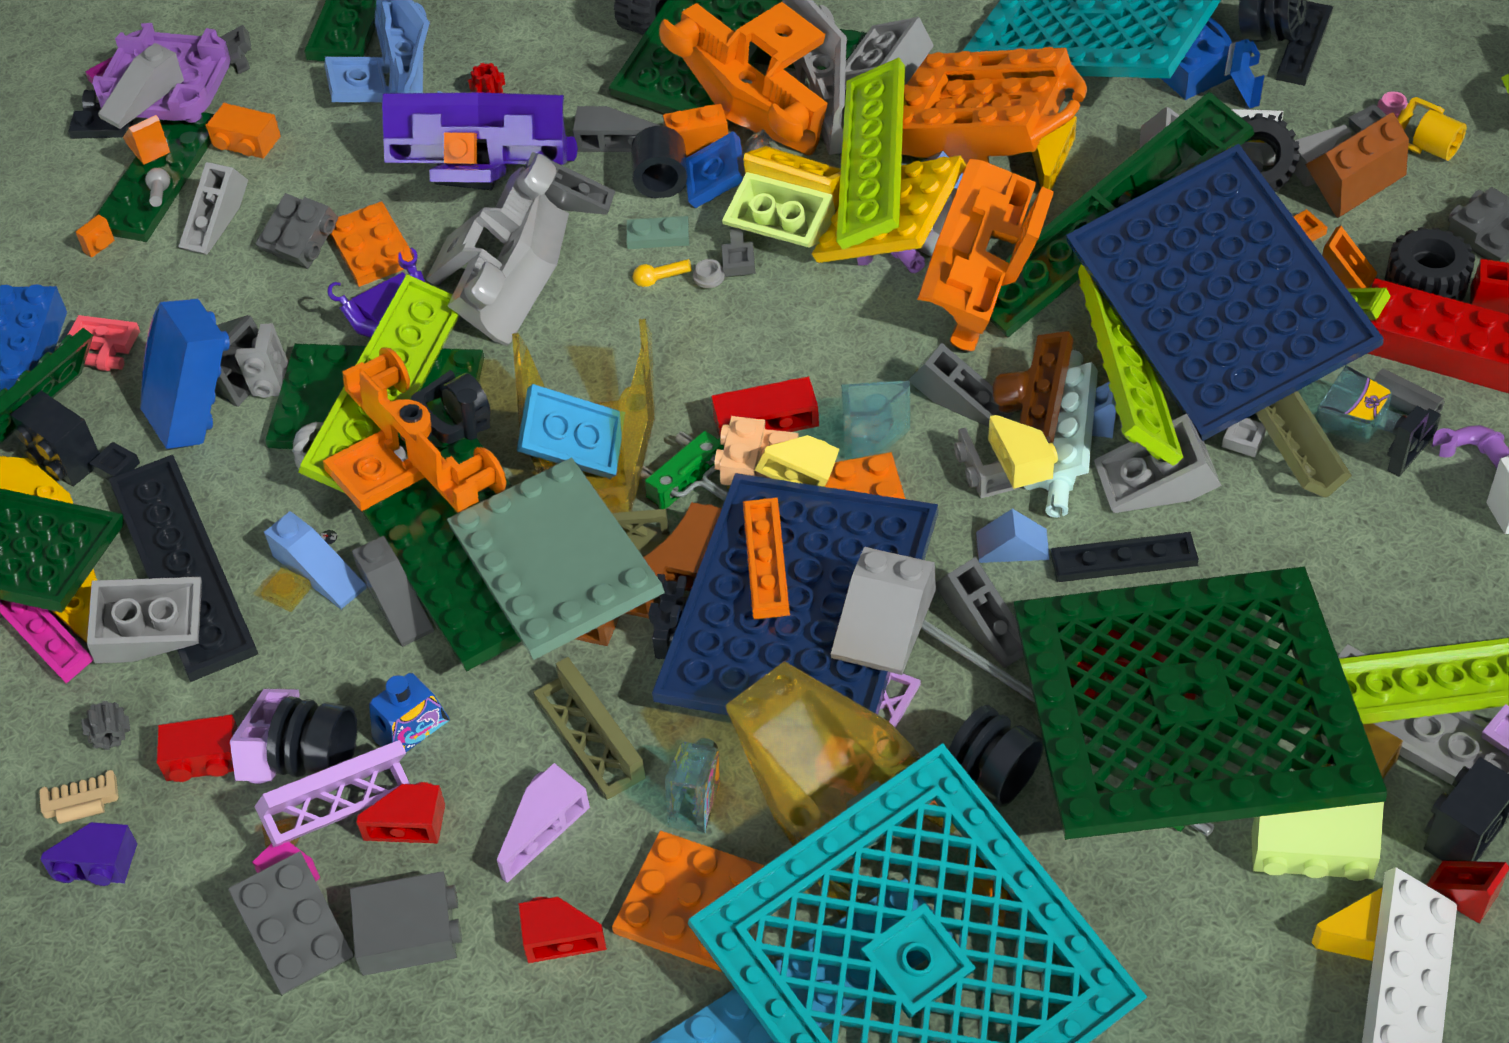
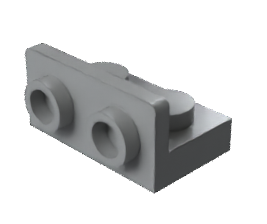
(263, 363)

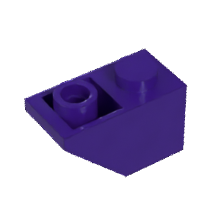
(92, 854)

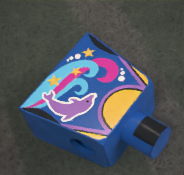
(405, 712)

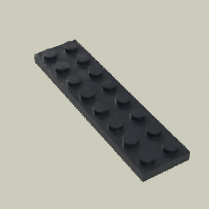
(177, 546)

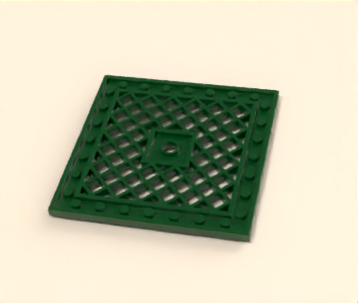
(1286, 595)

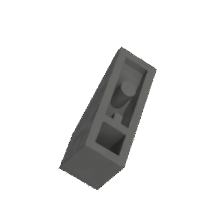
(606, 129)
(576, 192)
(956, 386)
(392, 591)
(982, 611)

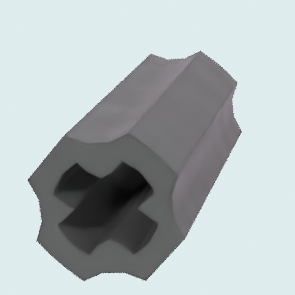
(1407, 394)

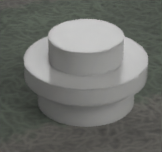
(708, 273)

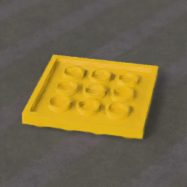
(922, 198)

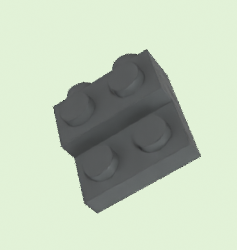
(1484, 224)
(297, 230)

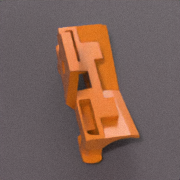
(720, 61)
(961, 271)

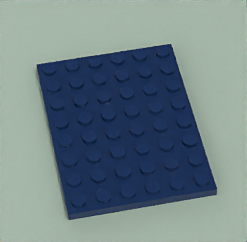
(1223, 291)
(823, 530)

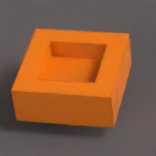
(460, 148)
(95, 236)

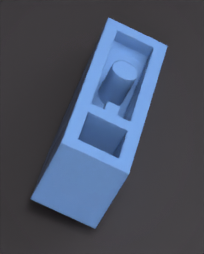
(308, 555)

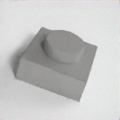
(1244, 437)

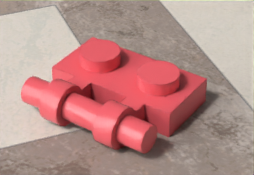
(110, 338)

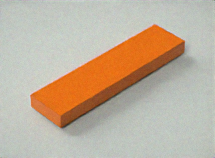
(765, 558)

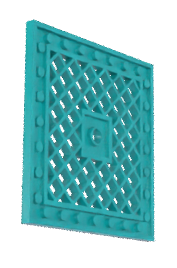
(1100, 35)
(1061, 928)

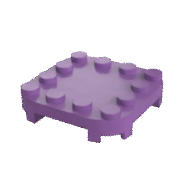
(201, 61)

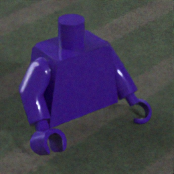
(369, 307)

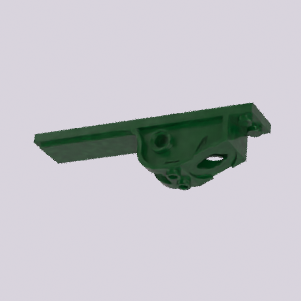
(1053, 266)

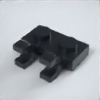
(89, 124)
(667, 614)

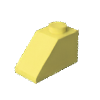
(1021, 451)
(799, 461)

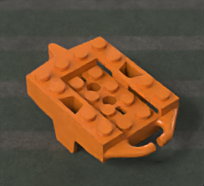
(988, 102)

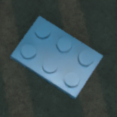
(568, 427)

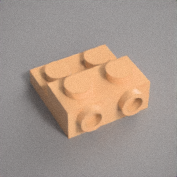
(744, 445)

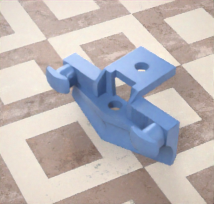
(400, 28)

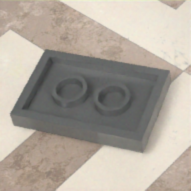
(291, 923)

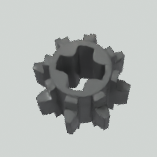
(105, 725)

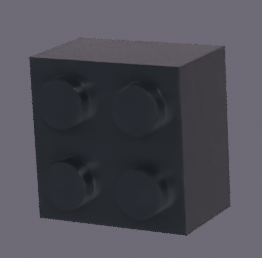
(55, 438)
(1470, 815)

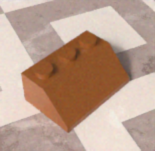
(1362, 164)

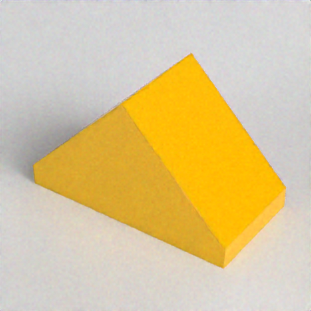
(1351, 929)

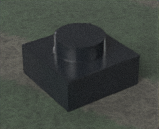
(114, 461)

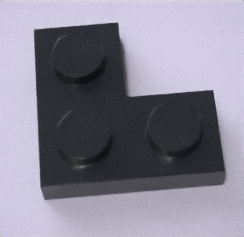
(1412, 436)

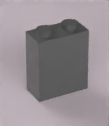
(404, 923)

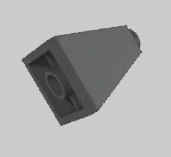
(231, 381)

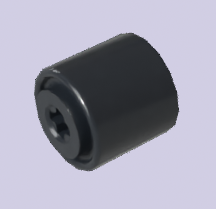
(659, 162)

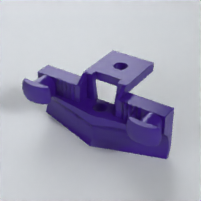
(508, 121)

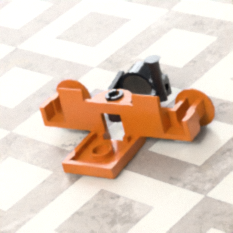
(372, 469)

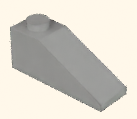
(142, 84)
(213, 207)

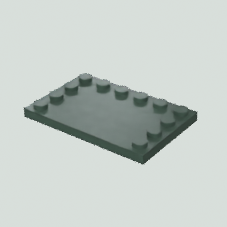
(554, 557)

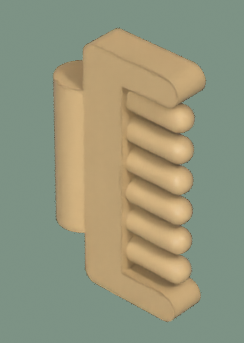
(79, 804)

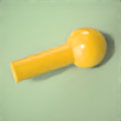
(646, 275)

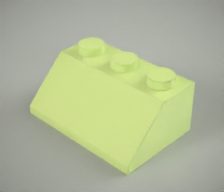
(780, 210)
(1320, 842)

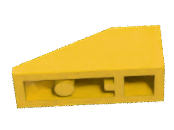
(1052, 153)

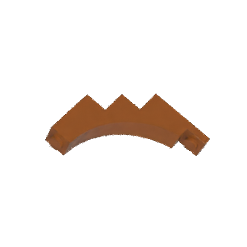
(675, 557)

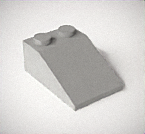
(1140, 481)
(884, 610)
(142, 617)

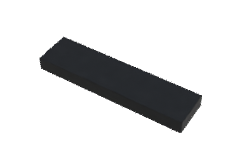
(1302, 53)
(1124, 557)

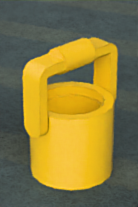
(1435, 131)

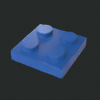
(714, 169)

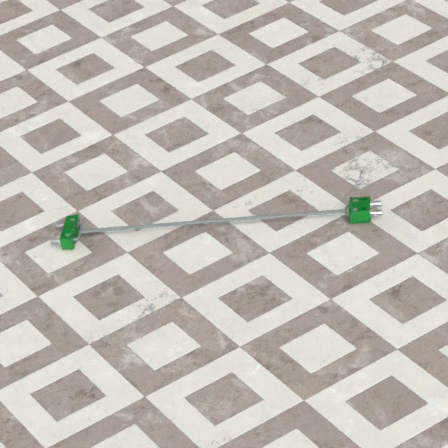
(697, 461)

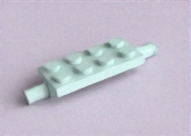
(1072, 434)

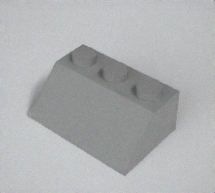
(887, 42)

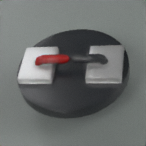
(329, 536)

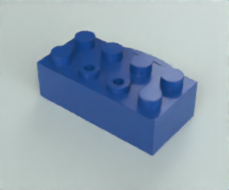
(1203, 63)
(28, 328)
(181, 371)

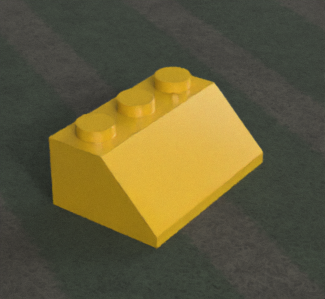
(794, 170)

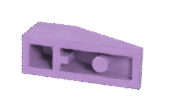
(250, 739)
(545, 812)

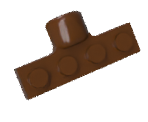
(1041, 387)

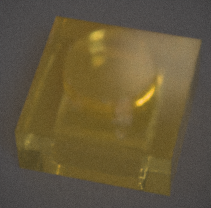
(286, 589)

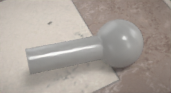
(158, 181)

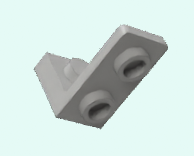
(988, 478)

